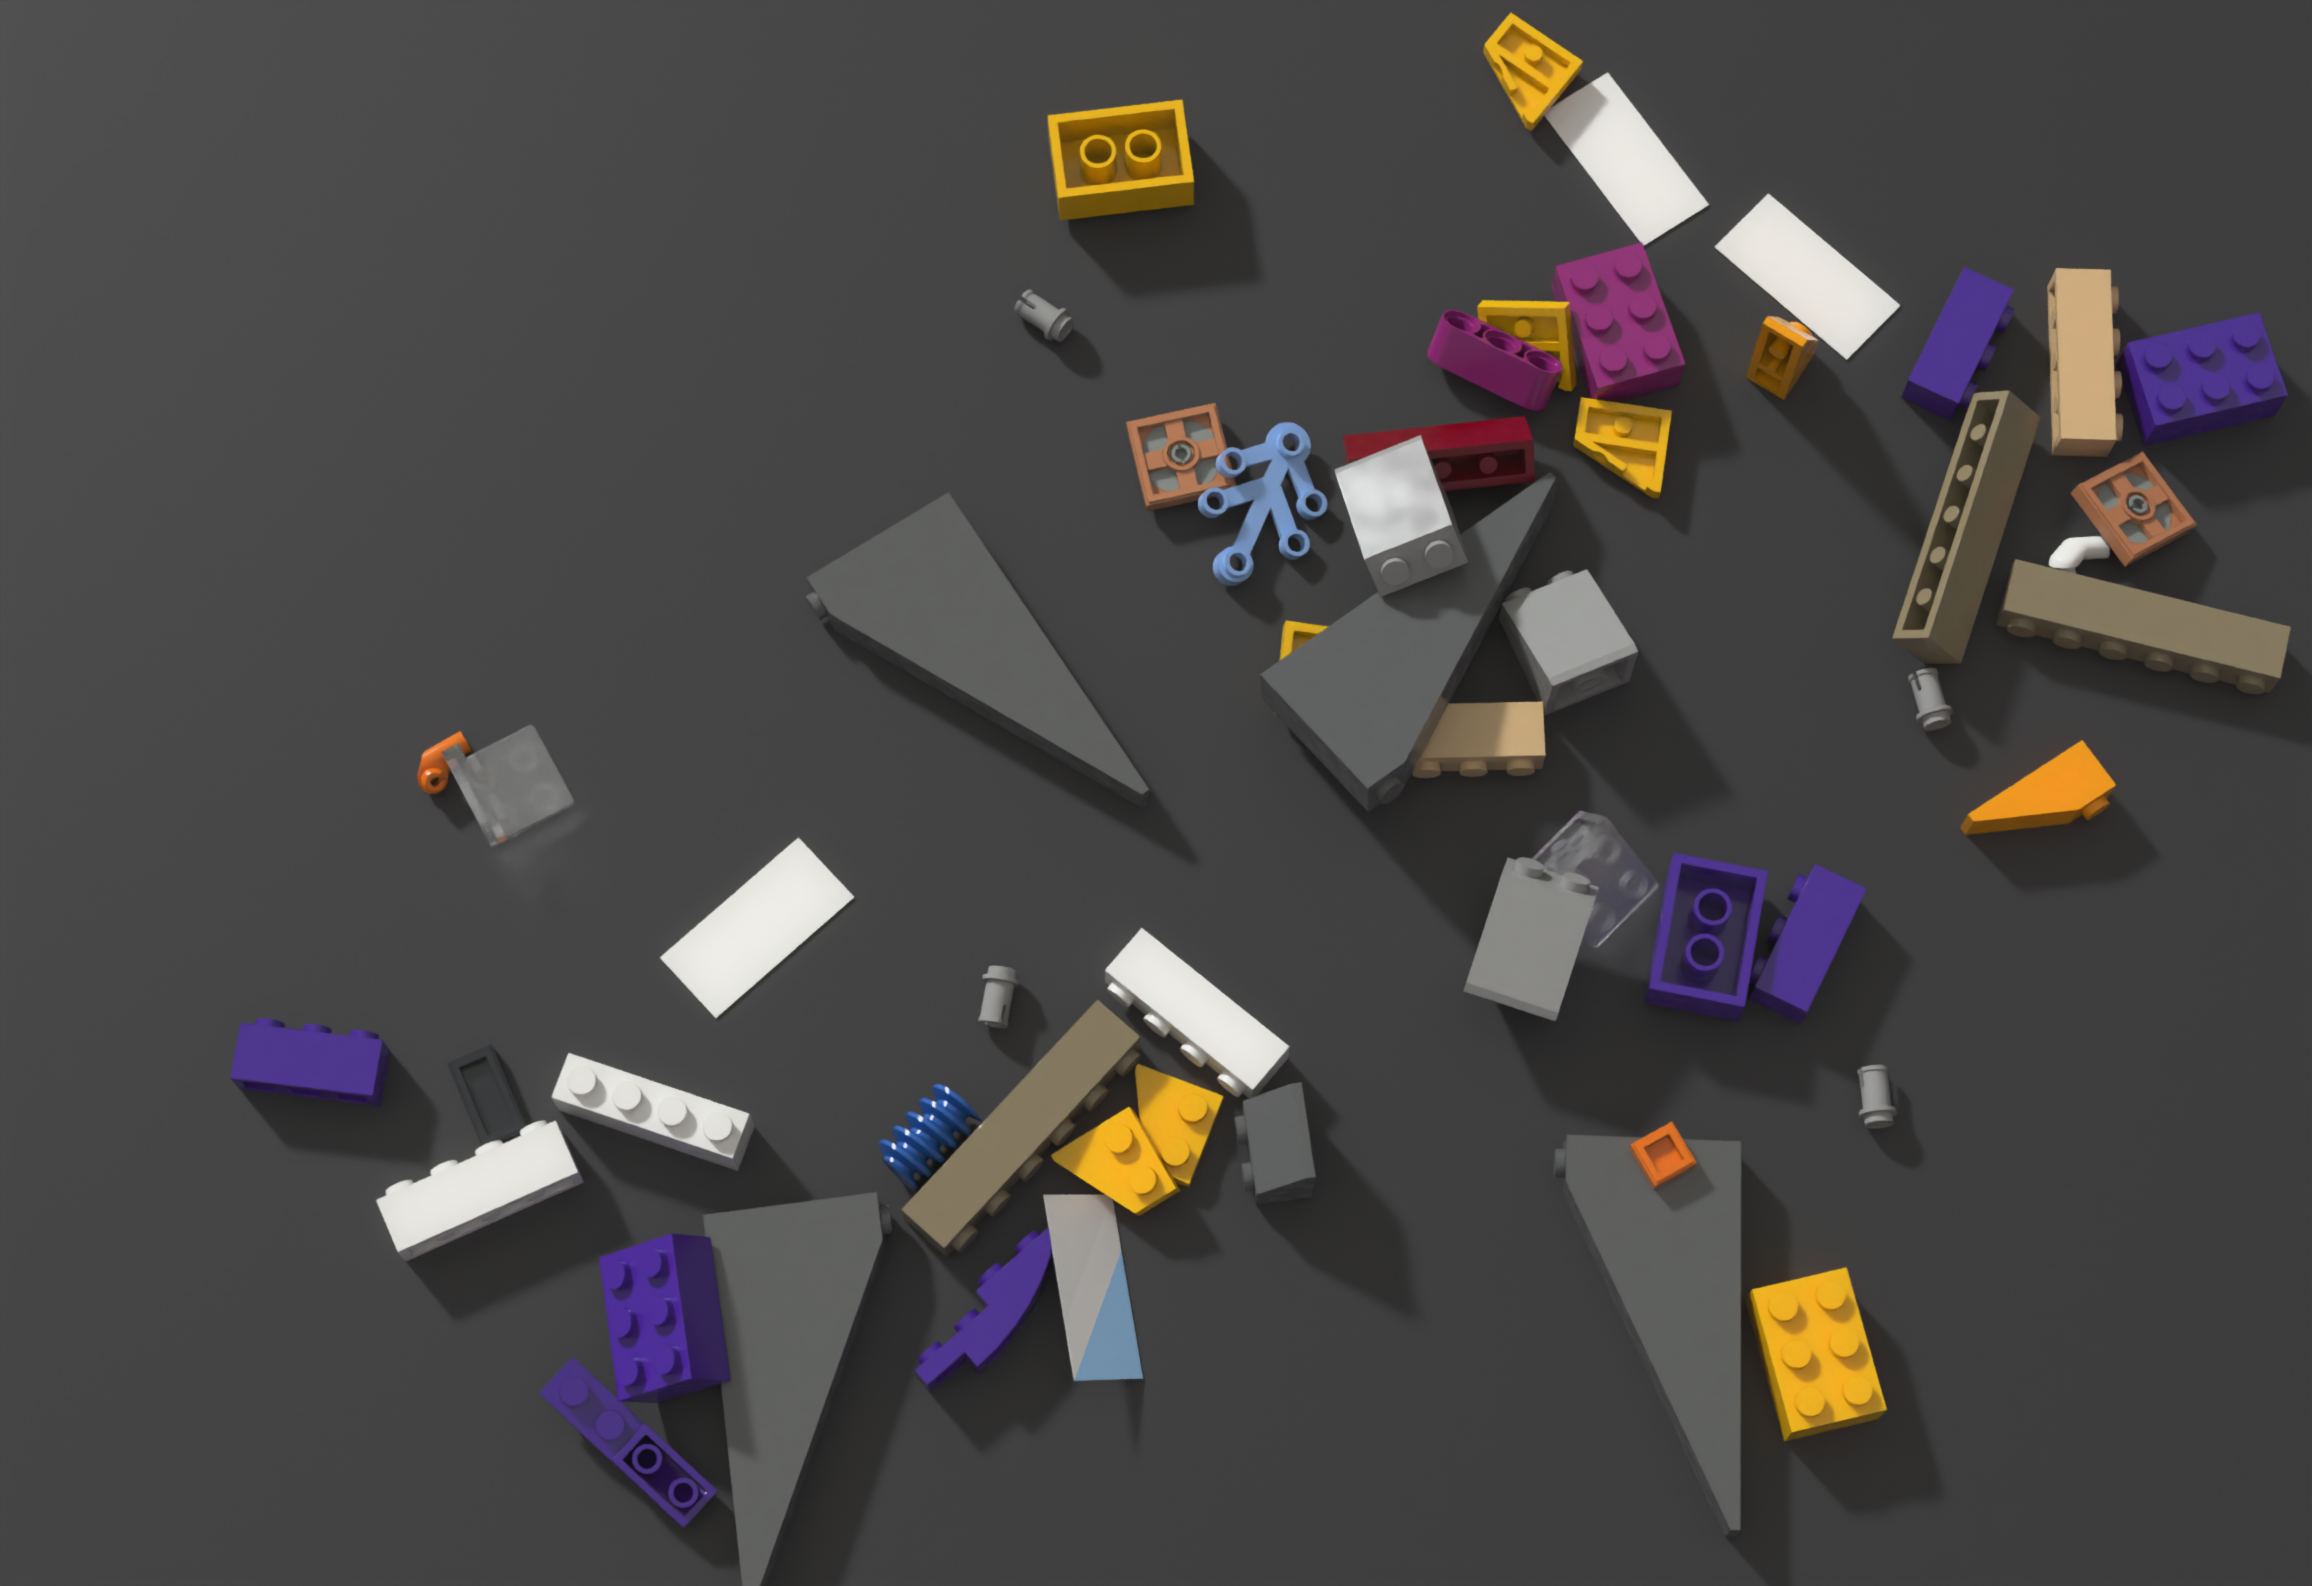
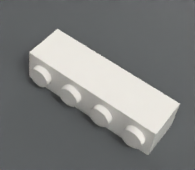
(1196, 1015)
(653, 1111)
(479, 1190)

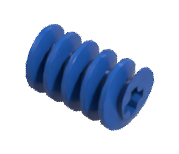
(927, 1135)

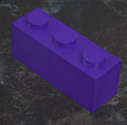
(1959, 344)
(1805, 942)
(310, 1062)

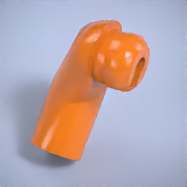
(433, 768)

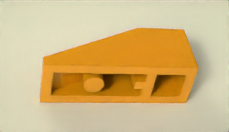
(1780, 355)
(2049, 796)

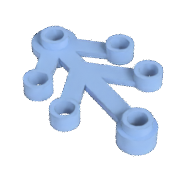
(1265, 497)

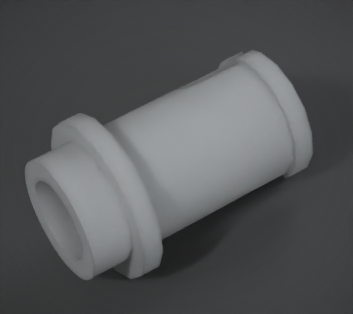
(1052, 321)
(1930, 700)
(997, 996)
(1876, 1097)

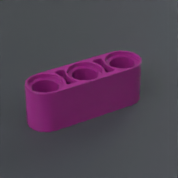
(1494, 360)

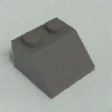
(1277, 1146)

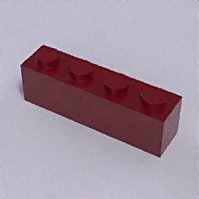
(1462, 453)

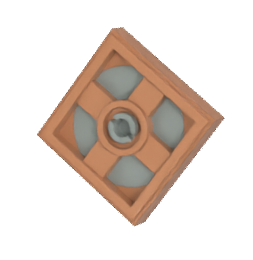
(1178, 455)
(2133, 509)

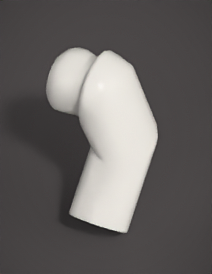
(2077, 549)

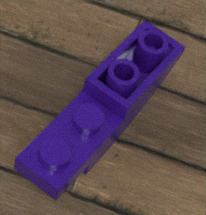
(1008, 1300)
(627, 1442)

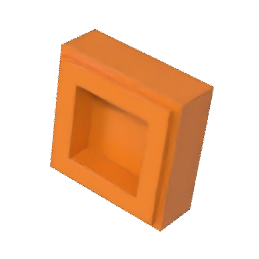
(1662, 1155)

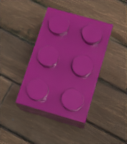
(1619, 324)

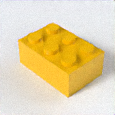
(1121, 160)
(1815, 1354)

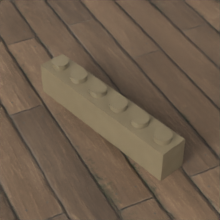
(1966, 528)
(2143, 627)
(1022, 1129)

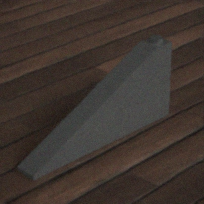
(951, 618)
(1386, 671)
(1677, 1286)
(789, 1313)

